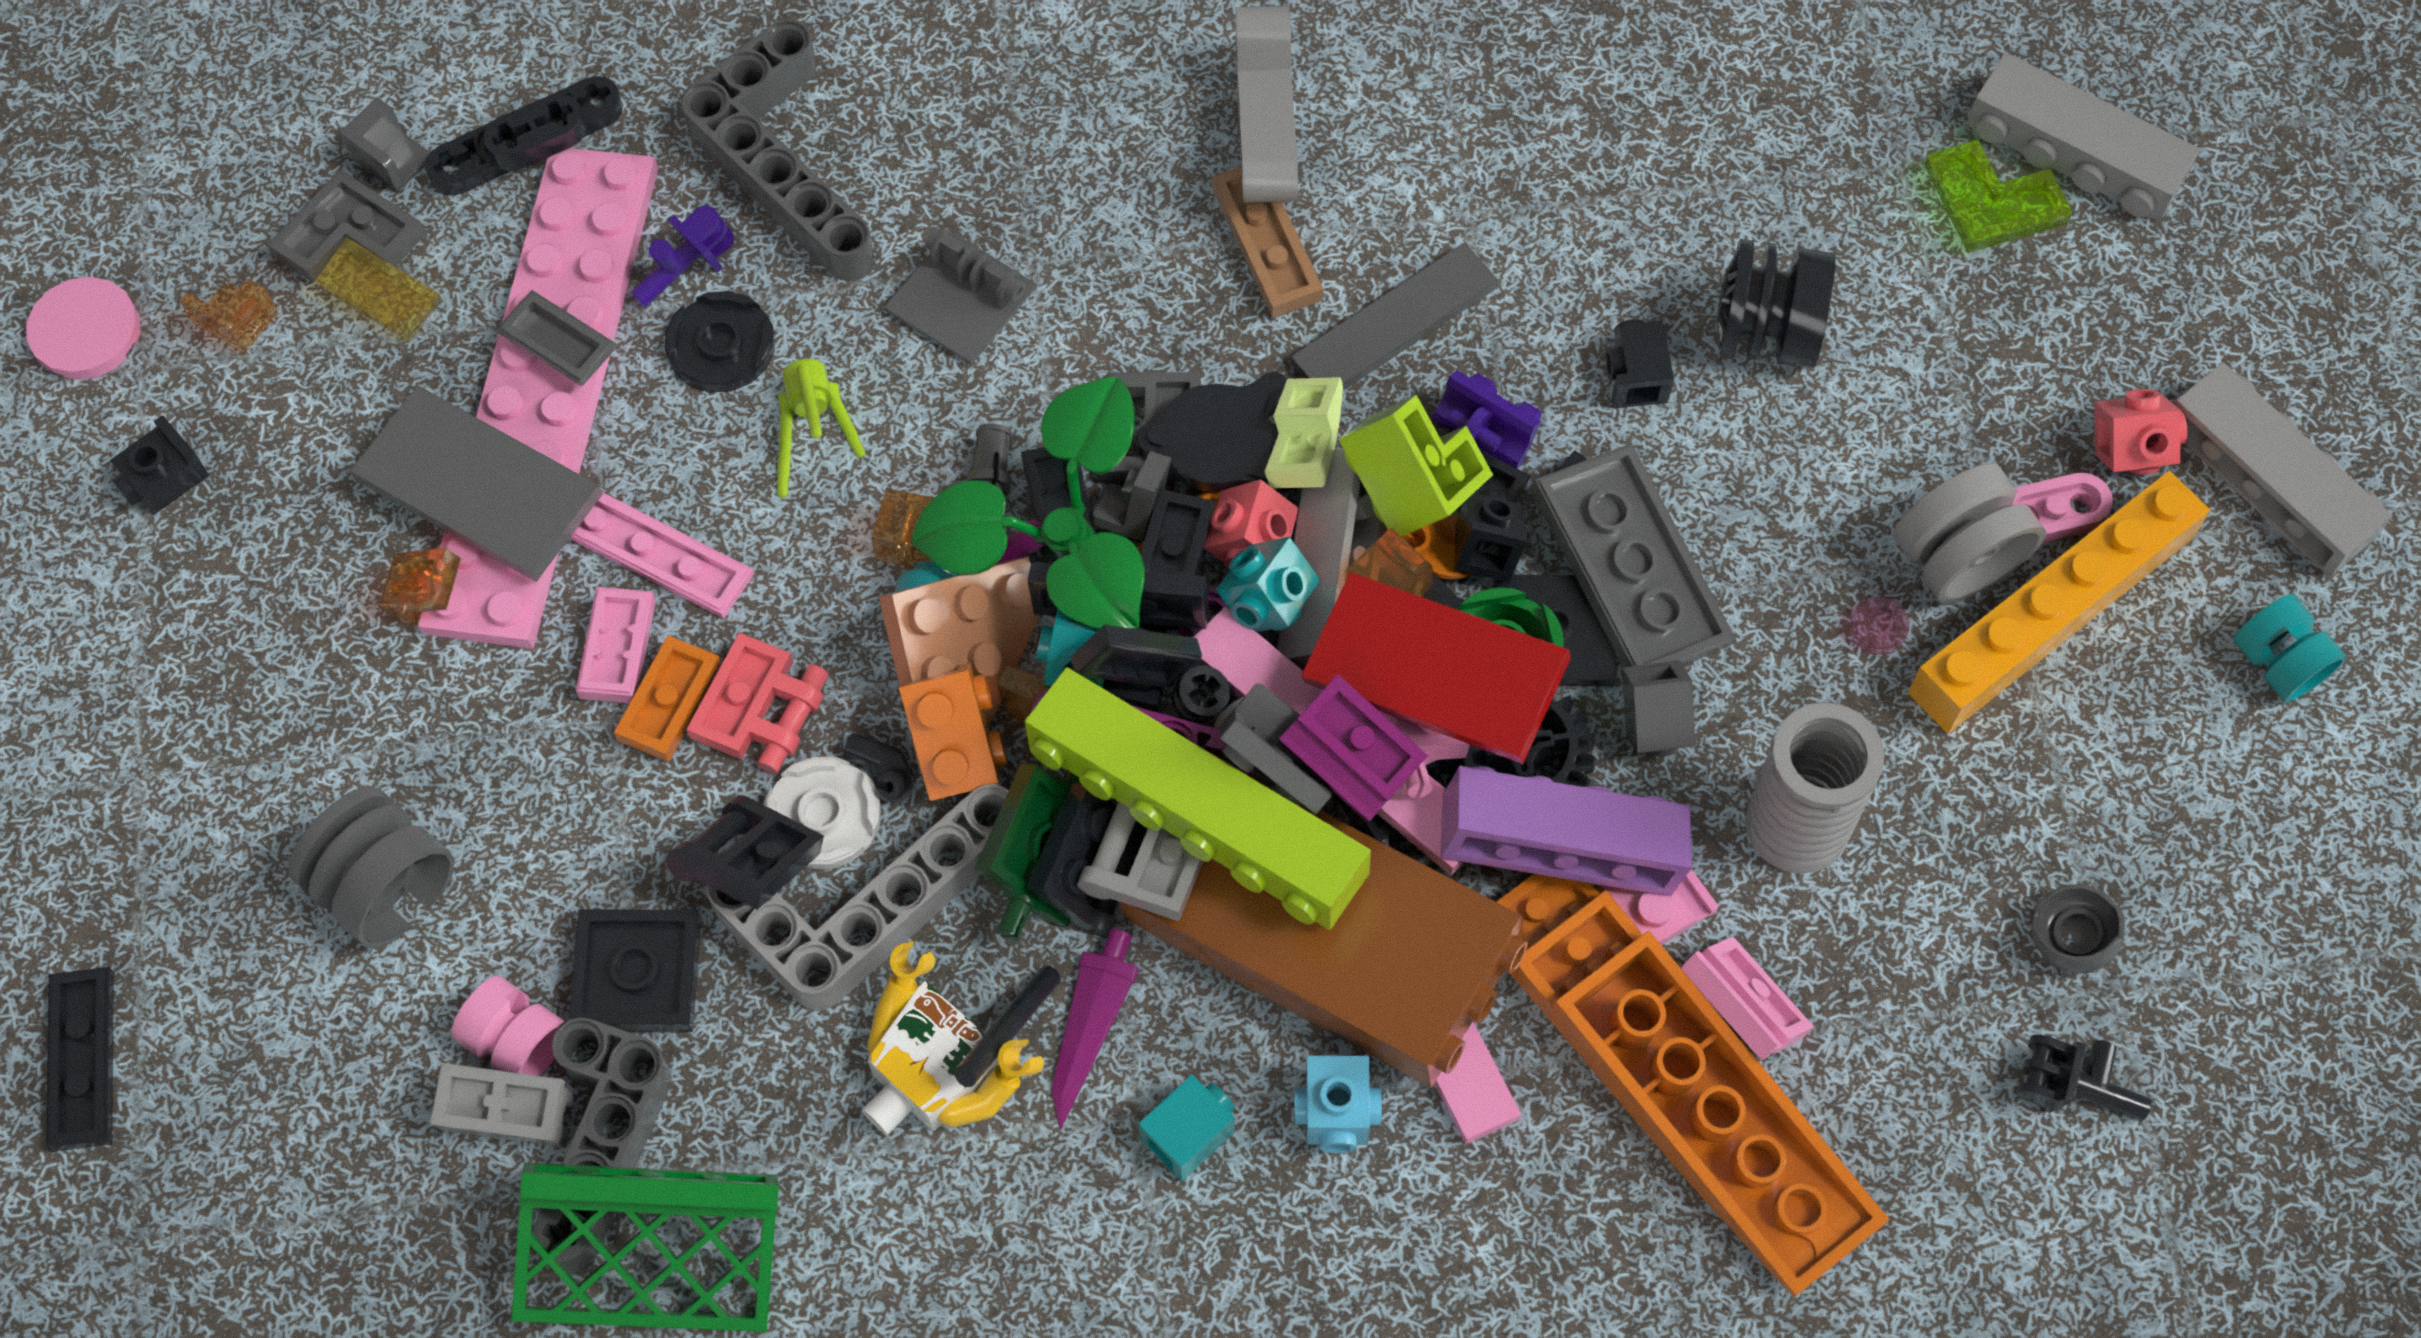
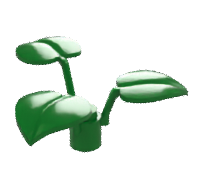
(1097, 574)

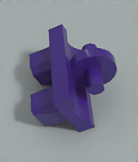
(1495, 424)

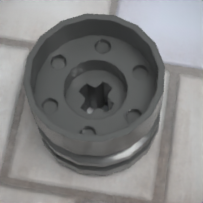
(364, 860)

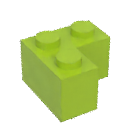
(1410, 468)

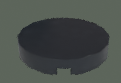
(717, 357)

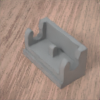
(501, 1105)

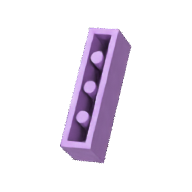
(1566, 830)

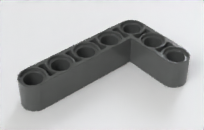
(736, 125)

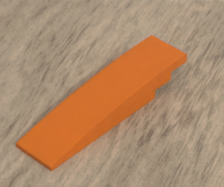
(1689, 1080)

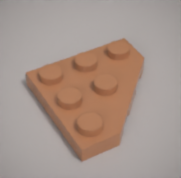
(960, 622)

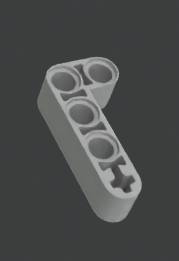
(1266, 104)

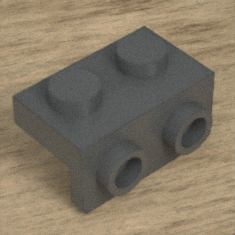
(1252, 742)

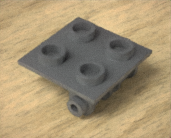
(959, 295)

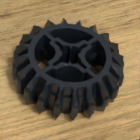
(1561, 740)

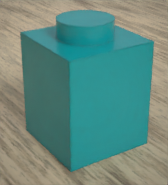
(1188, 1126)

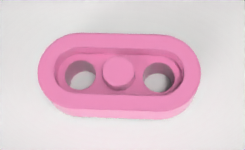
(2052, 506)

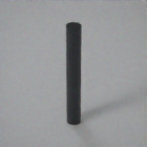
(1007, 1026)

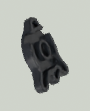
(1218, 433)

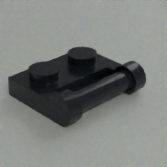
(1071, 848)
(758, 863)

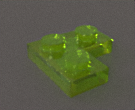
(1993, 211)

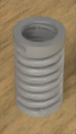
(1814, 787)

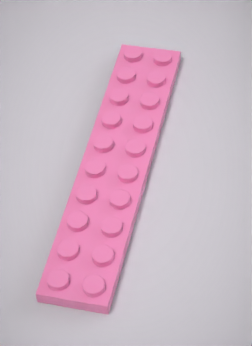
(581, 260)

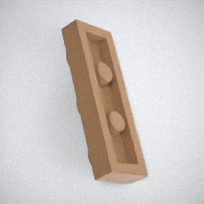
(1268, 247)

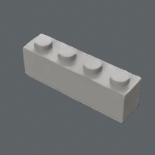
(2082, 137)
(2280, 470)
(1331, 533)

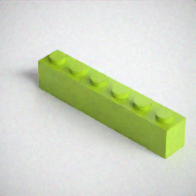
(1197, 799)

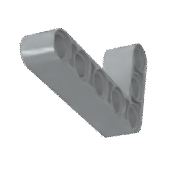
(867, 909)

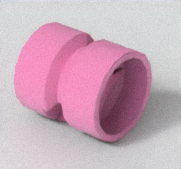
(503, 1025)

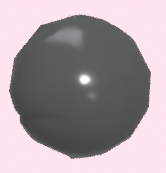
(2092, 921)

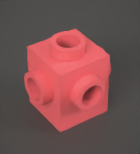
(2138, 432)
(1247, 517)

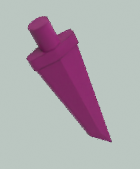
(1095, 1004)

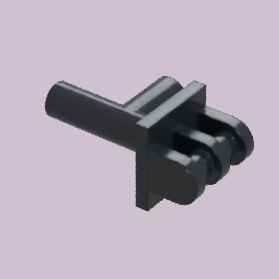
(2067, 1081)

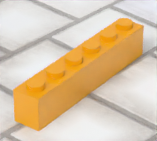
(2058, 602)

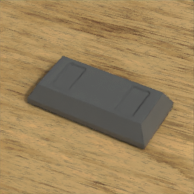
(557, 338)

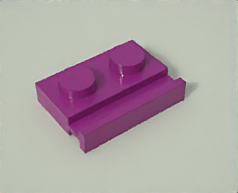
(1352, 748)

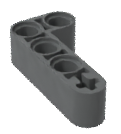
(611, 1099)

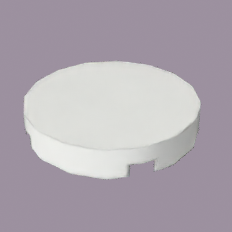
(845, 820)

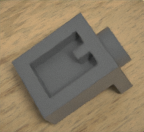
(1130, 507)

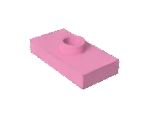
(615, 644)

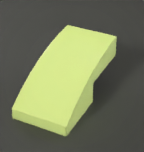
(1307, 432)

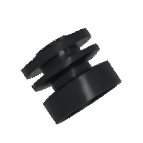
(1776, 303)

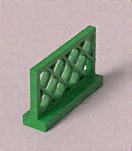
(637, 1192)

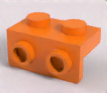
(953, 732)

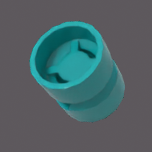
(2300, 665)

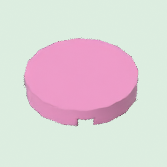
(82, 328)

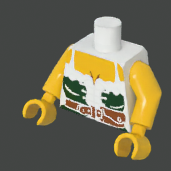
(919, 1044)

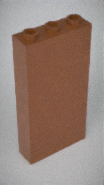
(1392, 974)

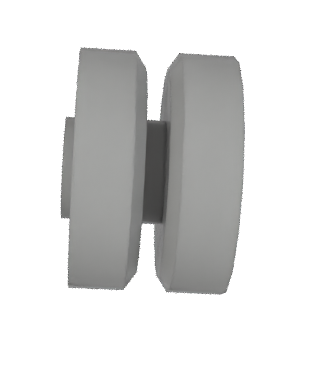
(1969, 533)

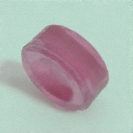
(1879, 626)

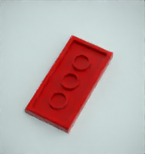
(1438, 666)

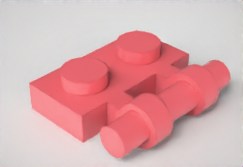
(742, 695)

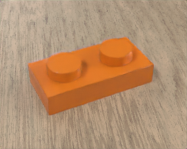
(667, 698)

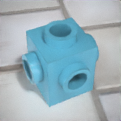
(1342, 1083)

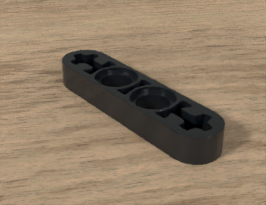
(459, 149)

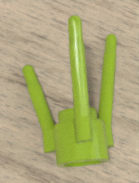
(809, 395)

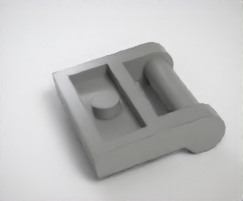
(1160, 874)

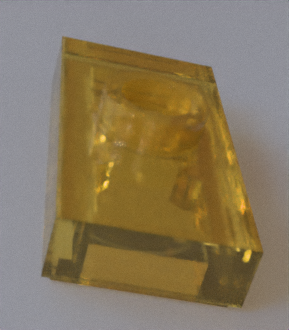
(378, 290)

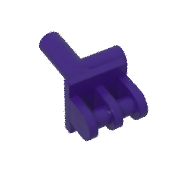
(703, 235)

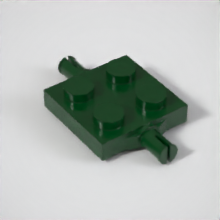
(1018, 844)

